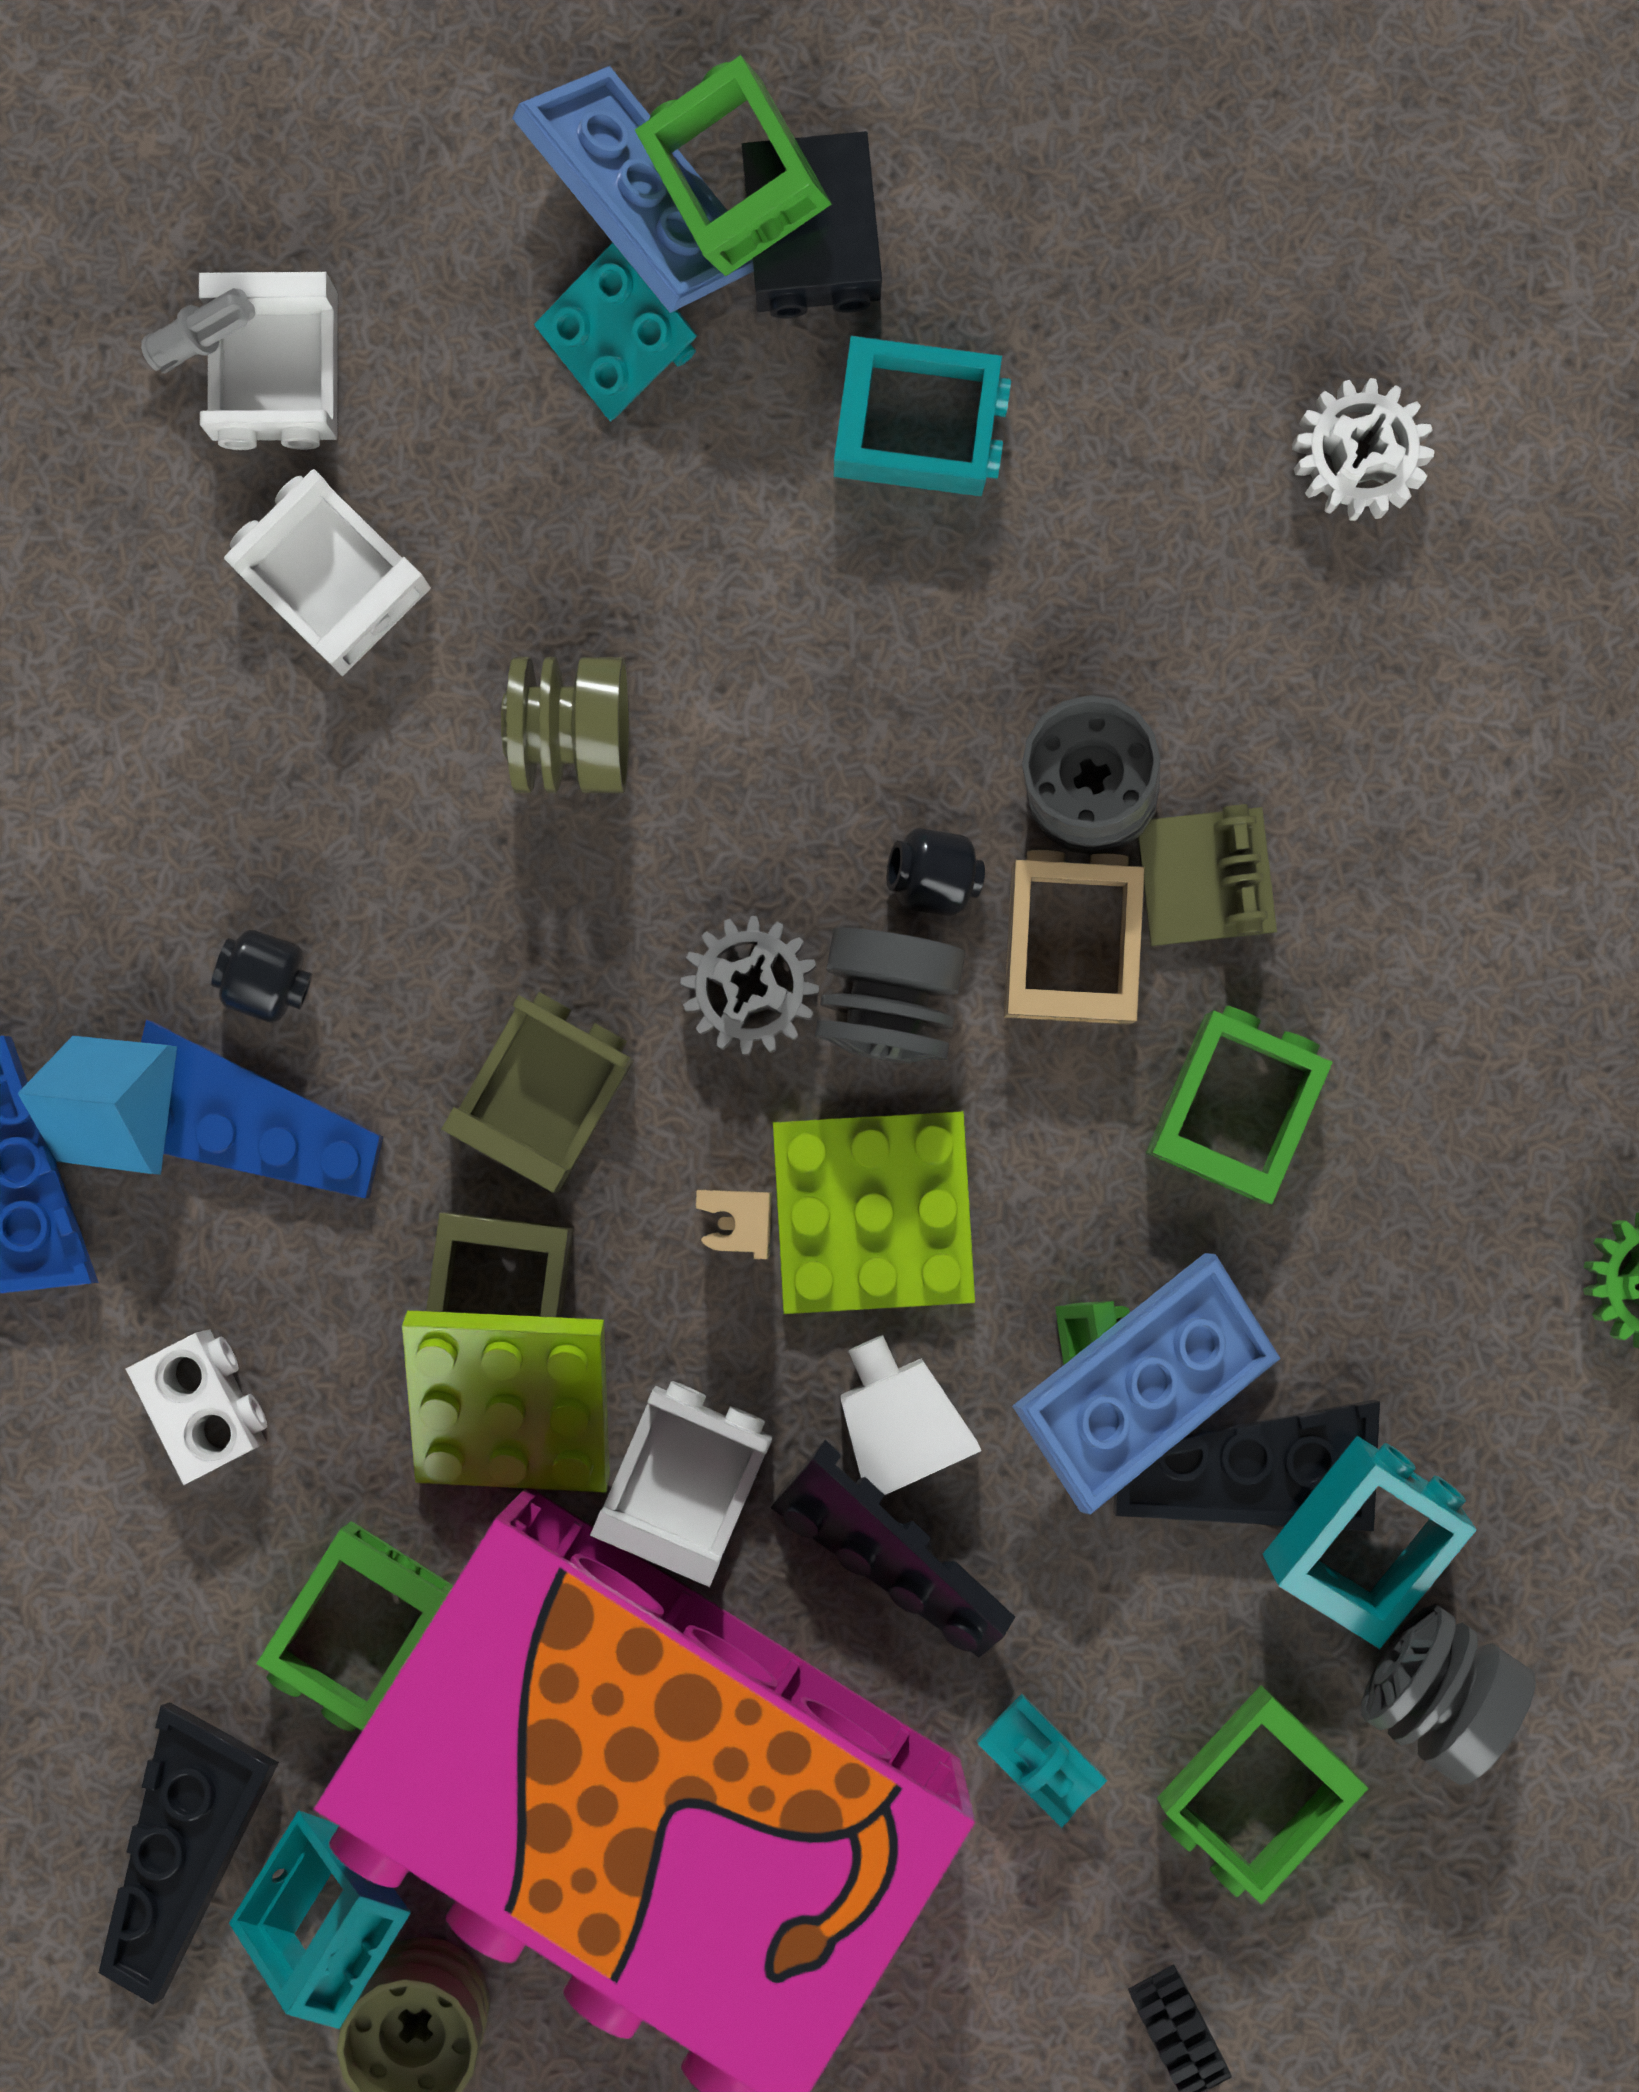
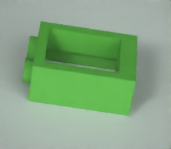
(765, 214)
(1209, 1164)
(389, 1570)
(1299, 1835)

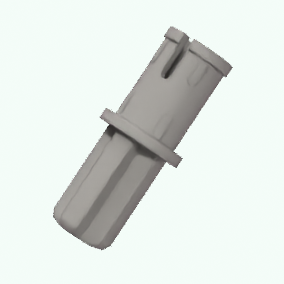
(197, 330)

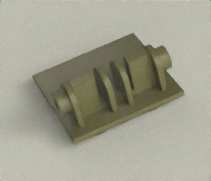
(1207, 876)

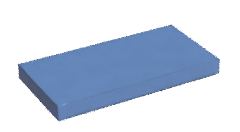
(593, 147)
(1146, 1383)

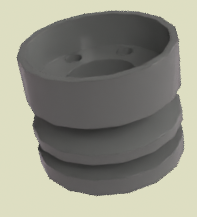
(1097, 740)
(890, 994)
(1448, 1695)

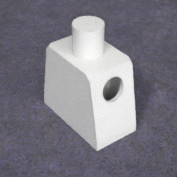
(901, 1420)

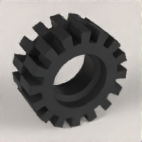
(1179, 2032)

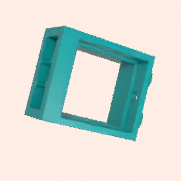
(909, 470)
(1329, 1508)
(350, 1943)

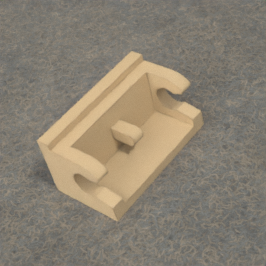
(749, 1222)

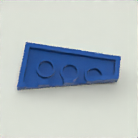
(258, 1127)
(37, 1223)

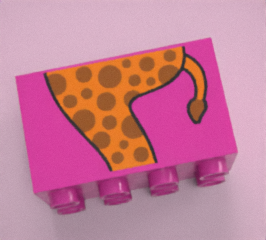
(650, 1803)

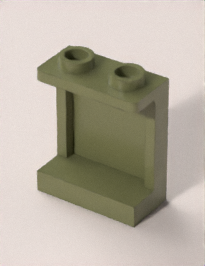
(541, 1092)

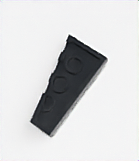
(1252, 1469)
(894, 1555)
(190, 1823)

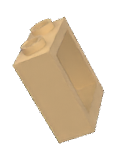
(1070, 1005)

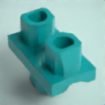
(1041, 1760)

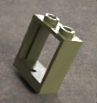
(502, 1233)

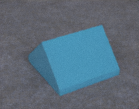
(104, 1103)

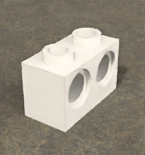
(182, 1414)

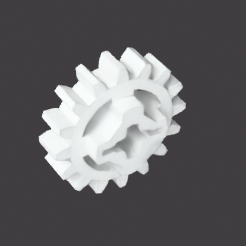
(1385, 457)

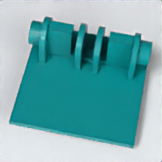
(615, 332)

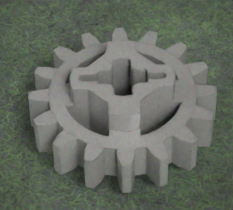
(724, 972)

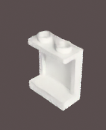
(279, 368)
(326, 571)
(683, 1483)

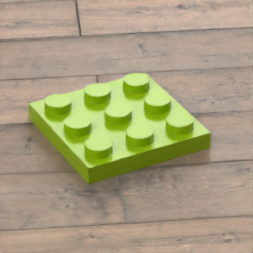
(873, 1212)
(507, 1400)

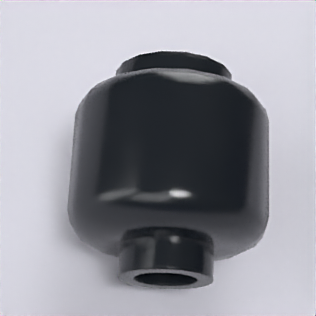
(934, 872)
(261, 976)

